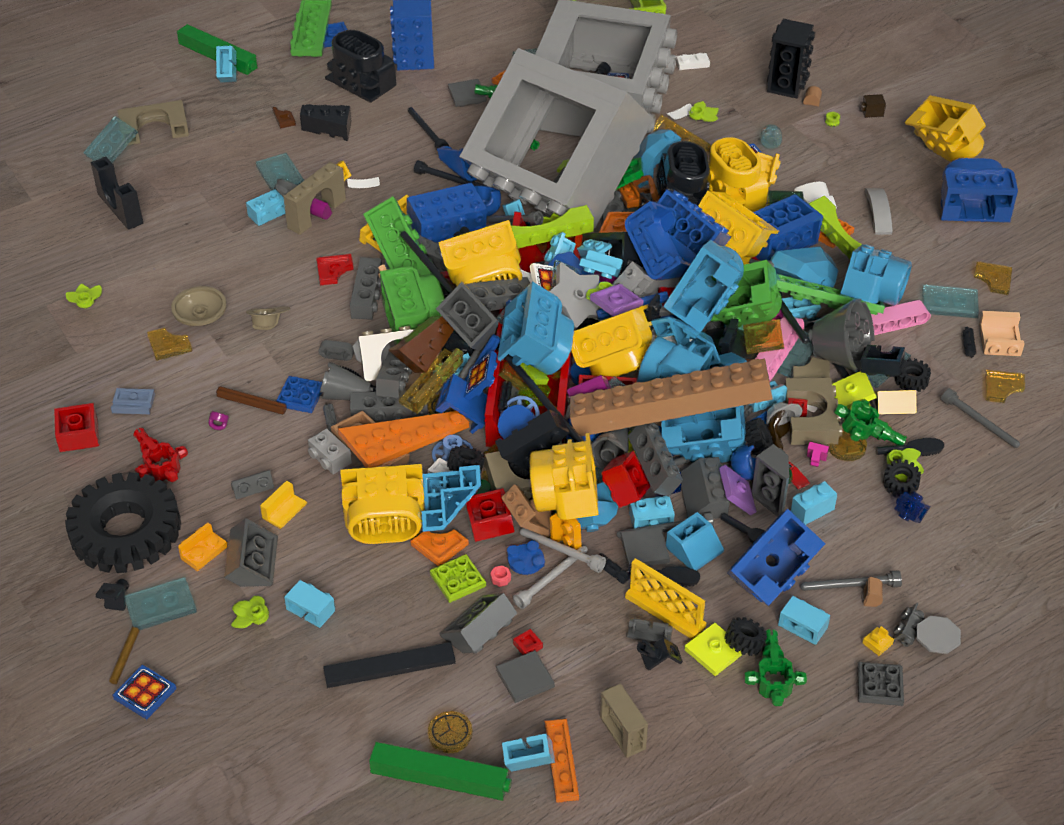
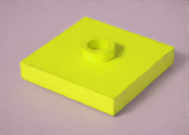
(853, 389)
(712, 650)

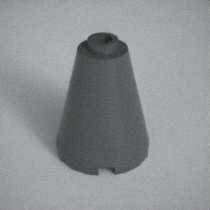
(340, 382)
(609, 446)

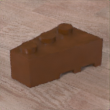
(423, 344)

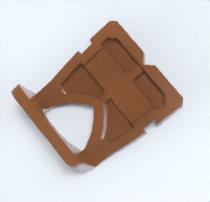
(652, 189)

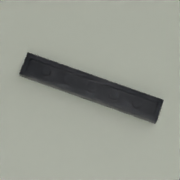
(389, 665)

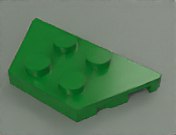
(633, 172)

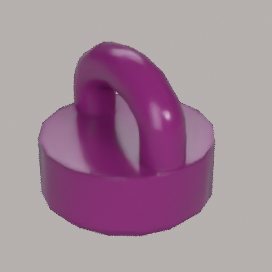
(219, 417)

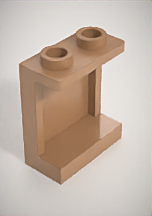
(525, 512)

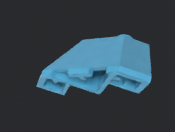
(652, 149)
(806, 264)
(683, 333)
(447, 494)
(606, 507)

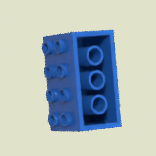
(412, 34)
(445, 211)

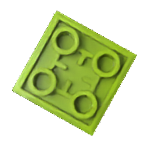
(457, 578)

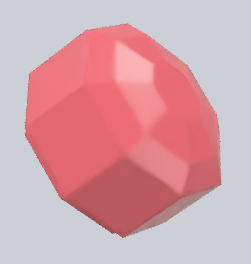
(500, 576)

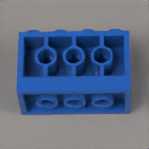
(692, 225)
(797, 226)

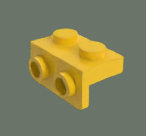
(769, 166)

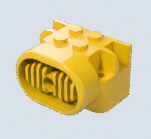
(949, 127)
(737, 173)
(746, 229)
(482, 255)
(613, 344)
(565, 480)
(383, 503)

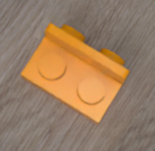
(566, 530)
(201, 547)

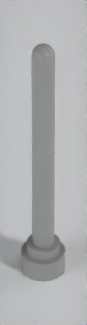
(595, 562)
(523, 598)

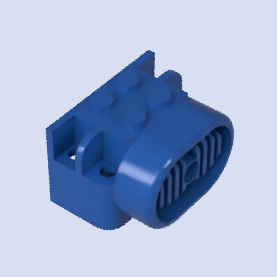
(977, 191)
(792, 548)

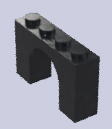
(120, 199)

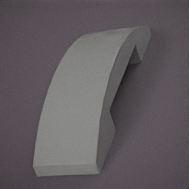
(880, 210)

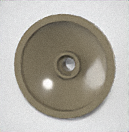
(198, 306)

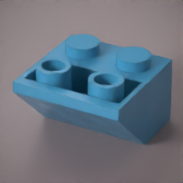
(694, 542)

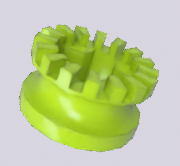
(833, 119)

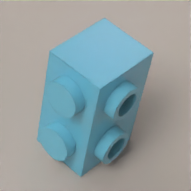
(266, 207)
(814, 502)
(651, 511)

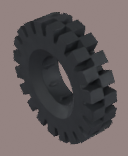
(97, 506)

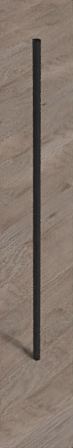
(518, 369)

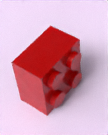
(76, 427)
(625, 479)
(489, 515)

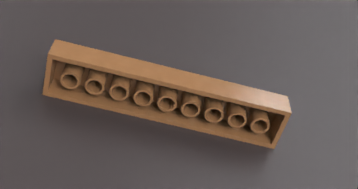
(670, 397)

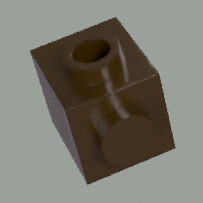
(873, 106)

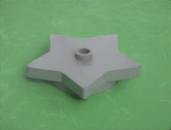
(572, 291)

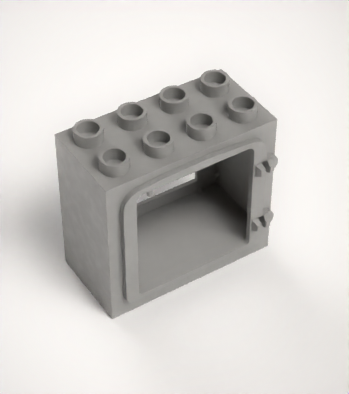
(626, 39)
(516, 116)

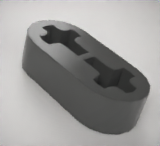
(336, 350)

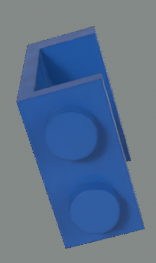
(453, 396)

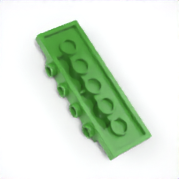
(310, 28)
(387, 224)
(820, 293)

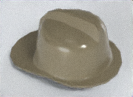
(266, 318)

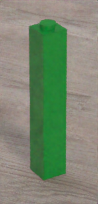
(206, 45)
(440, 771)

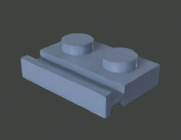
(133, 401)

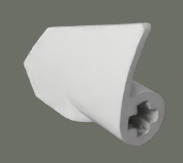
(814, 191)

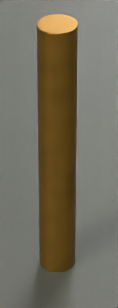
(124, 655)

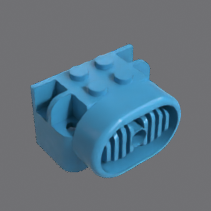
(876, 276)
(697, 295)
(538, 333)
(667, 359)
(689, 434)

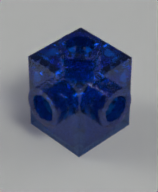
(911, 507)

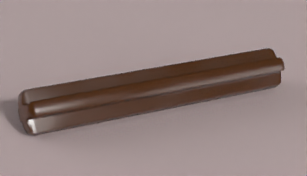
(251, 400)

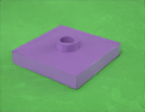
(616, 300)
(737, 490)

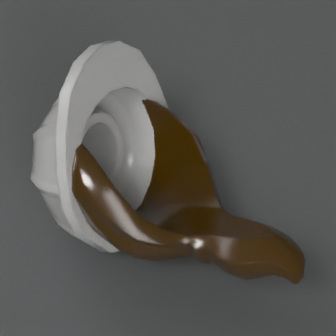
(779, 420)

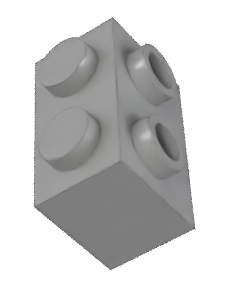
(634, 279)
(329, 451)

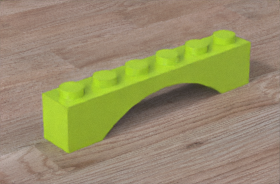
(572, 223)
(832, 228)

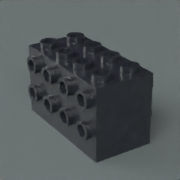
(790, 58)

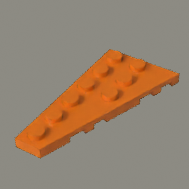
(388, 440)

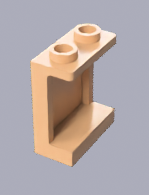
(1001, 333)

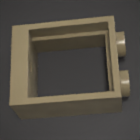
(623, 720)

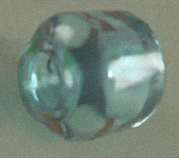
(771, 136)

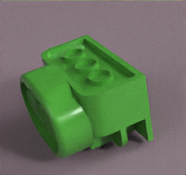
(760, 290)
(409, 297)

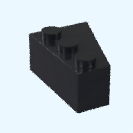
(326, 119)
(540, 434)

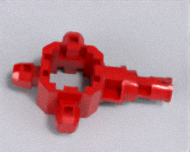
(152, 452)

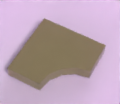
(814, 369)

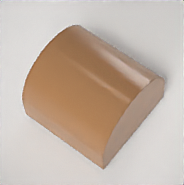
(813, 96)
(873, 592)

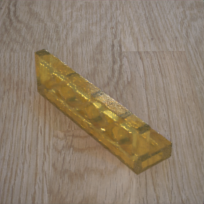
(681, 131)
(432, 383)

